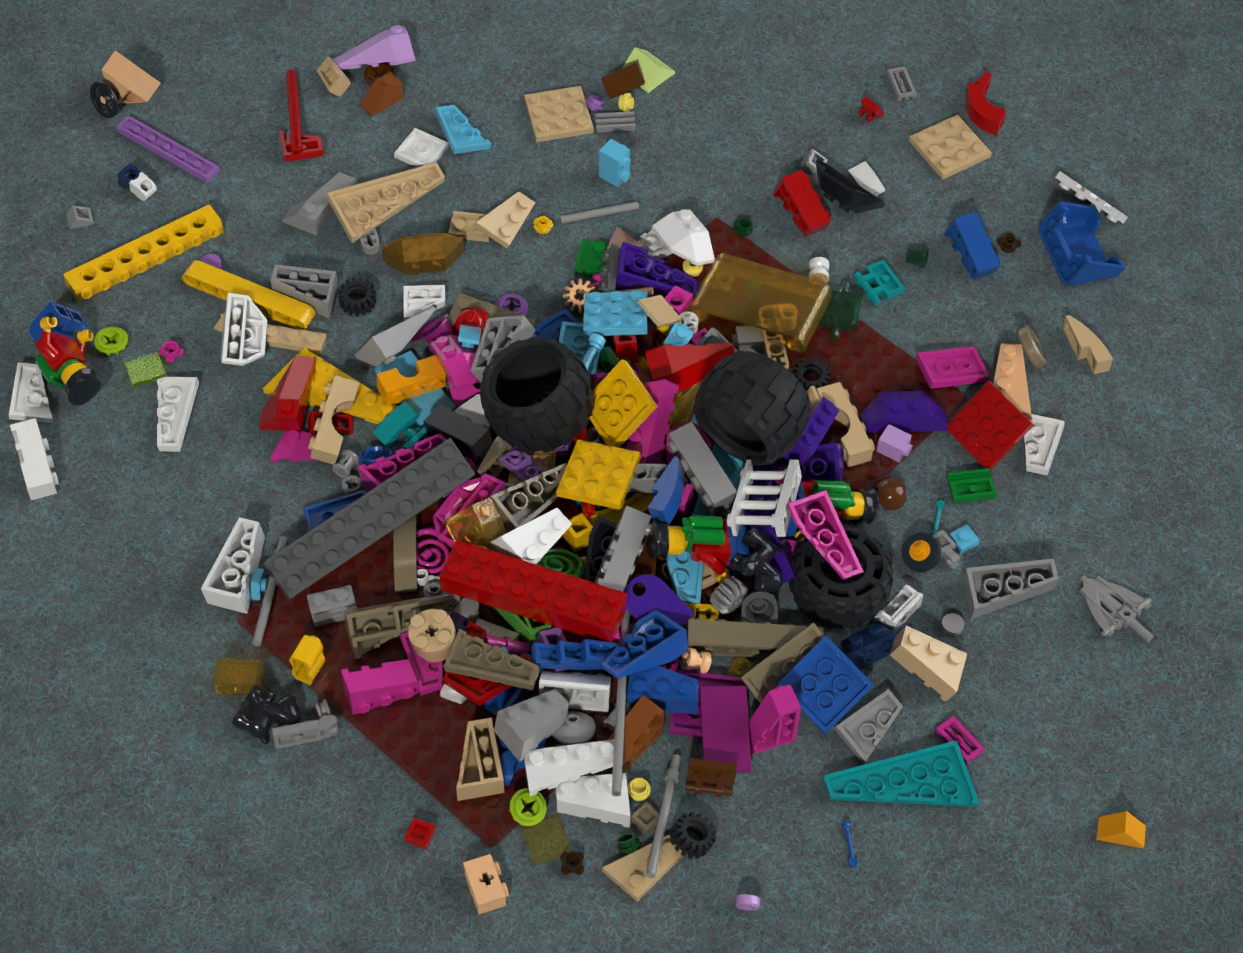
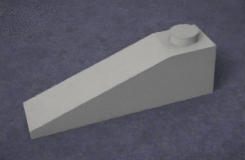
(387, 344)

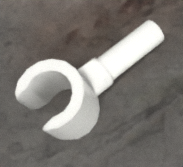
(427, 578)

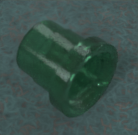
(917, 256)

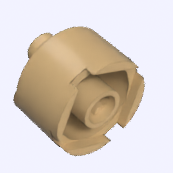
(426, 625)

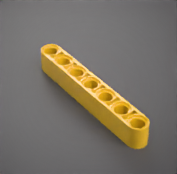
(270, 303)

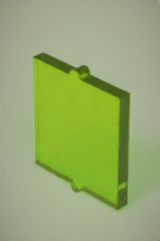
(145, 369)

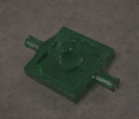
(842, 311)

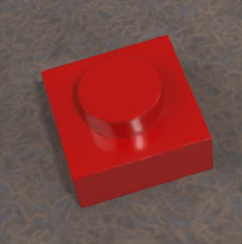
(420, 833)

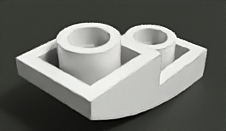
(866, 178)

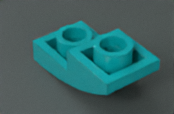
(396, 422)

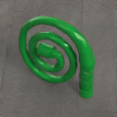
(554, 561)

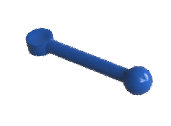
(852, 861)

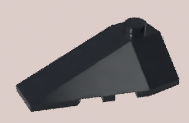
(597, 546)

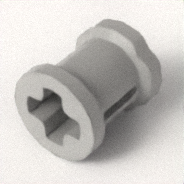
(346, 463)

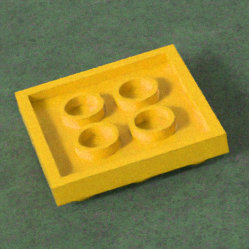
(620, 405)
(598, 474)

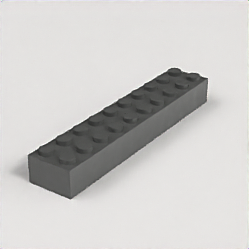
(368, 519)

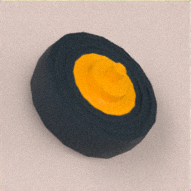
(921, 552)

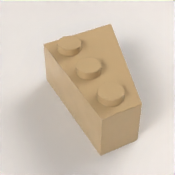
(930, 660)

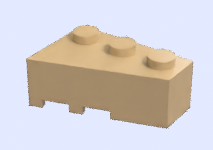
(480, 763)

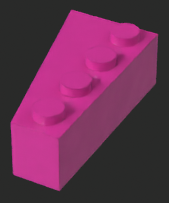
(383, 469)

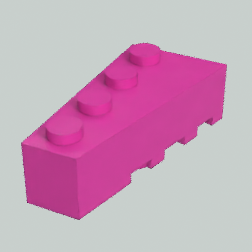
(650, 435)

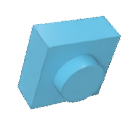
(964, 538)
(258, 584)

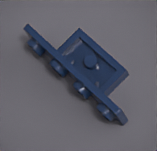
(871, 644)

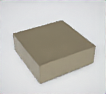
(645, 818)

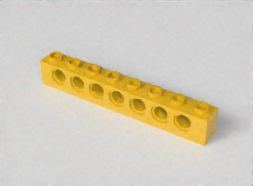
(143, 253)

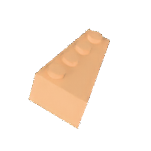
(1011, 377)

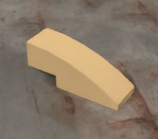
(1087, 345)

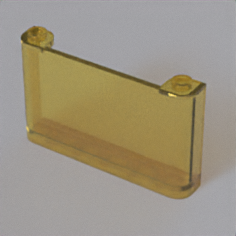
(762, 299)

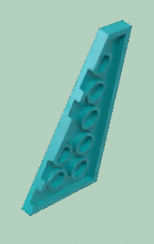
(918, 777)

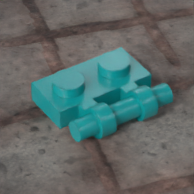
(884, 279)

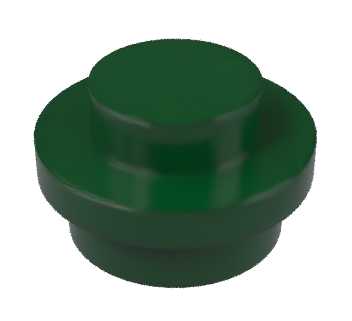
(743, 227)
(628, 843)

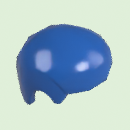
(373, 453)

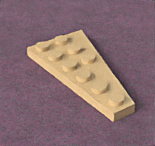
(373, 202)

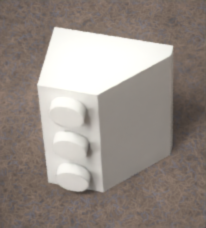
(579, 689)

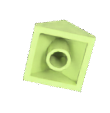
(651, 68)

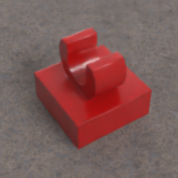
(871, 108)

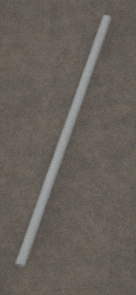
(620, 715)

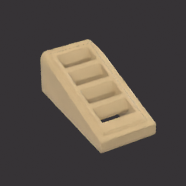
(334, 79)

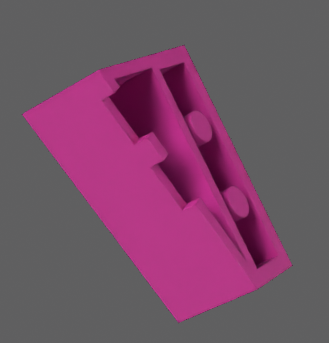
(379, 686)

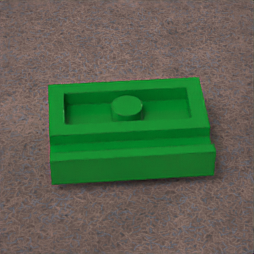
(589, 257)
(971, 486)

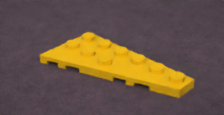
(366, 404)

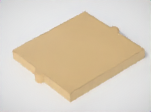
(659, 311)

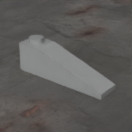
(314, 209)

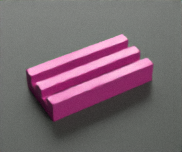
(979, 749)

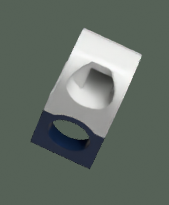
(136, 182)

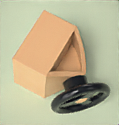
(123, 85)

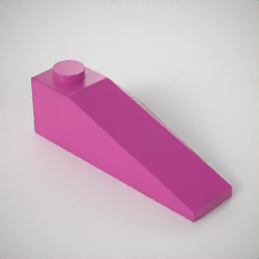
(822, 527)

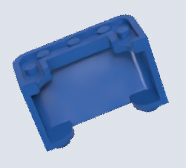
(1073, 245)

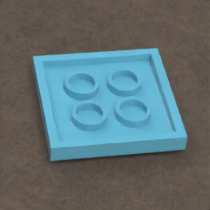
(614, 313)

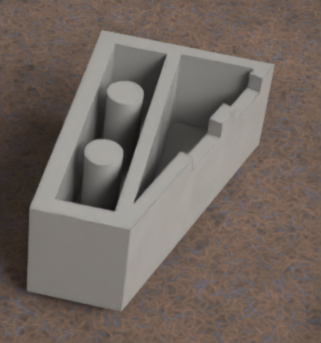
(307, 285)
(498, 335)
(530, 722)

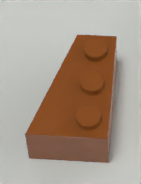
(641, 730)

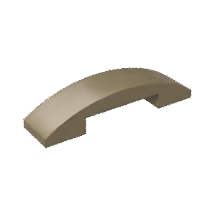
(405, 557)

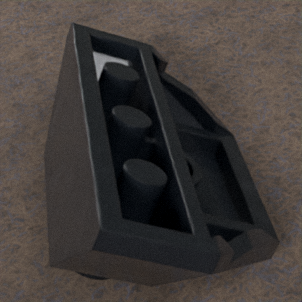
(845, 191)

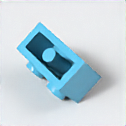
(614, 163)

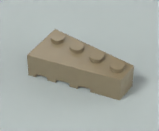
(527, 499)

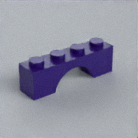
(820, 420)

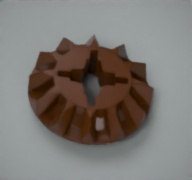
(371, 72)

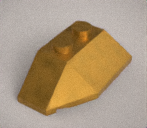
(423, 253)

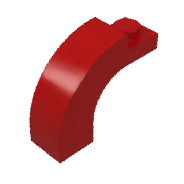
(980, 111)

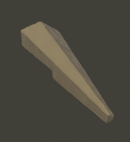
(376, 624)

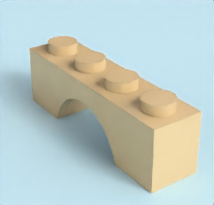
(328, 441)
(855, 443)

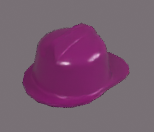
(434, 329)

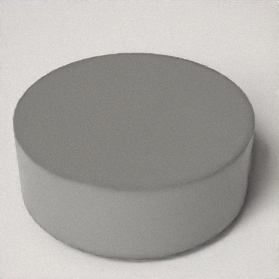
(952, 624)

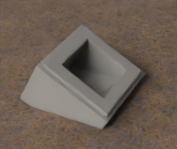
(809, 161)
(79, 217)

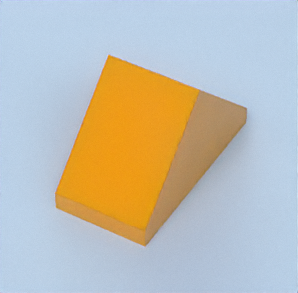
(1121, 829)

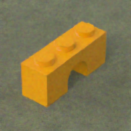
(396, 388)

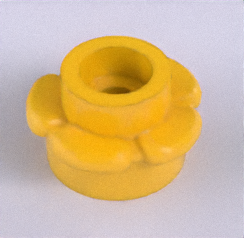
(542, 228)

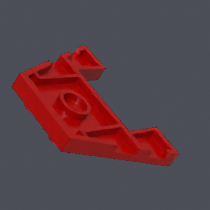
(473, 688)

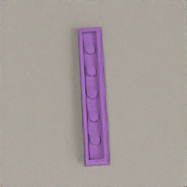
(167, 148)

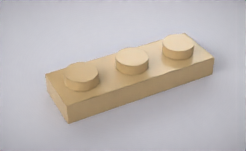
(295, 339)

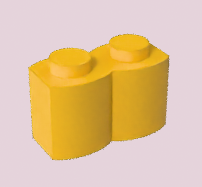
(307, 659)

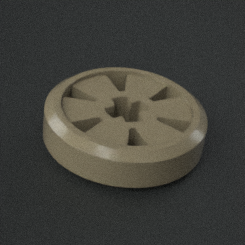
(1031, 346)

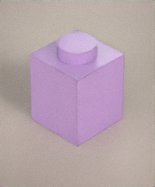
(894, 443)

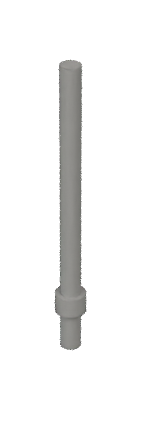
(267, 601)
(671, 778)

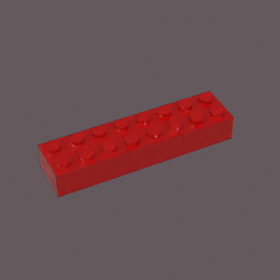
(533, 591)

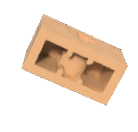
(477, 873)

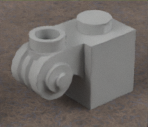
(748, 339)

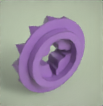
(519, 303)

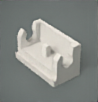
(900, 608)

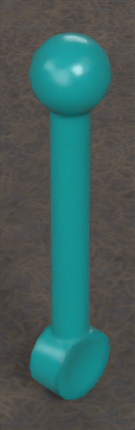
(939, 504)

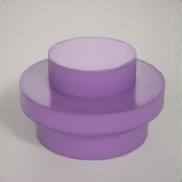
(594, 103)

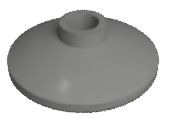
(576, 729)

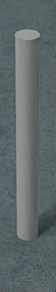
(599, 212)

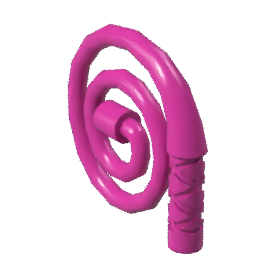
(427, 553)

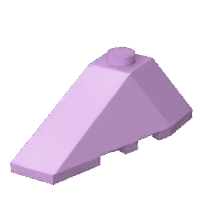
(388, 46)

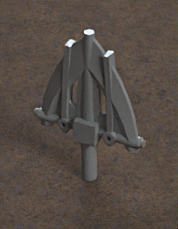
(1121, 615)

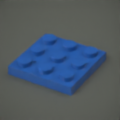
(826, 684)

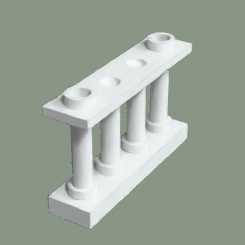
(787, 493)

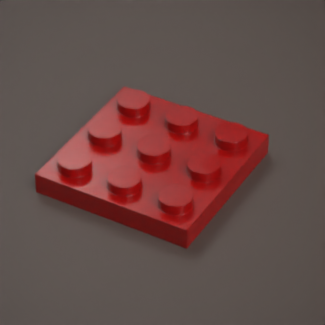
(989, 426)

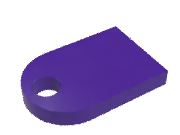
(658, 597)

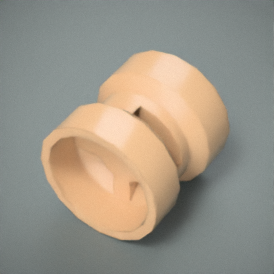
(696, 660)

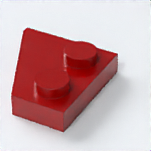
(311, 147)

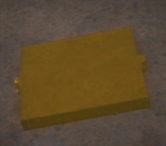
(546, 840)

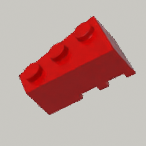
(803, 203)

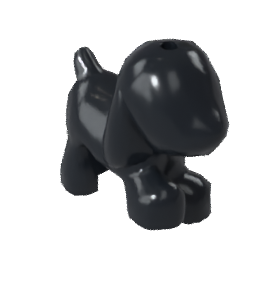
(758, 562)
(266, 712)

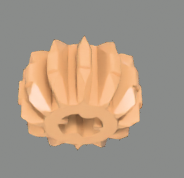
(572, 295)

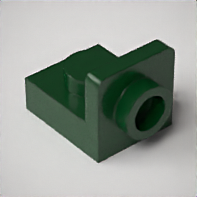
(608, 359)

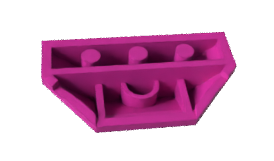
(455, 360)
(461, 498)

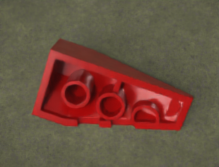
(686, 363)
(289, 400)

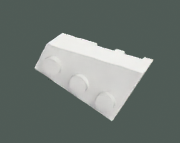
(34, 459)

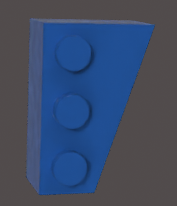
(974, 245)
(666, 689)

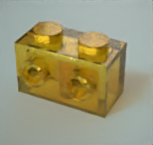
(238, 676)

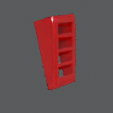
(348, 430)

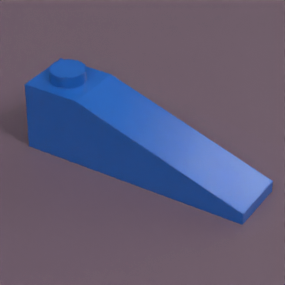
(650, 644)

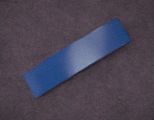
(572, 655)

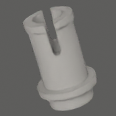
(610, 720)

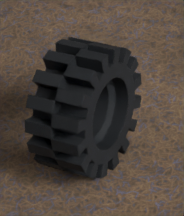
(357, 287)
(815, 368)
(685, 842)

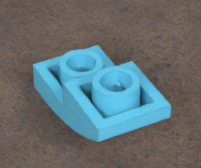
(469, 336)

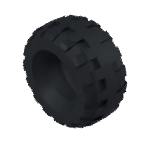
(838, 602)

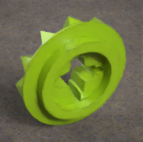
(111, 333)
(538, 808)

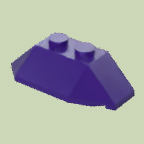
(904, 410)

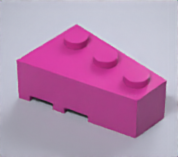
(775, 720)

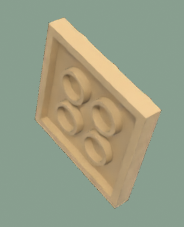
(558, 113)
(950, 146)

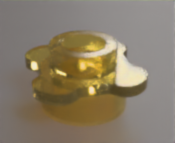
(739, 663)

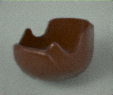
(891, 493)

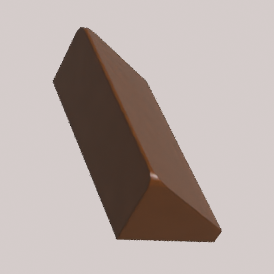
(622, 80)

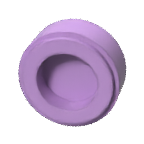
(747, 902)

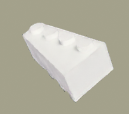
(232, 572)

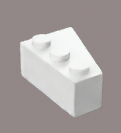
(534, 538)
(594, 799)

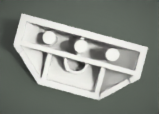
(685, 237)
(242, 331)

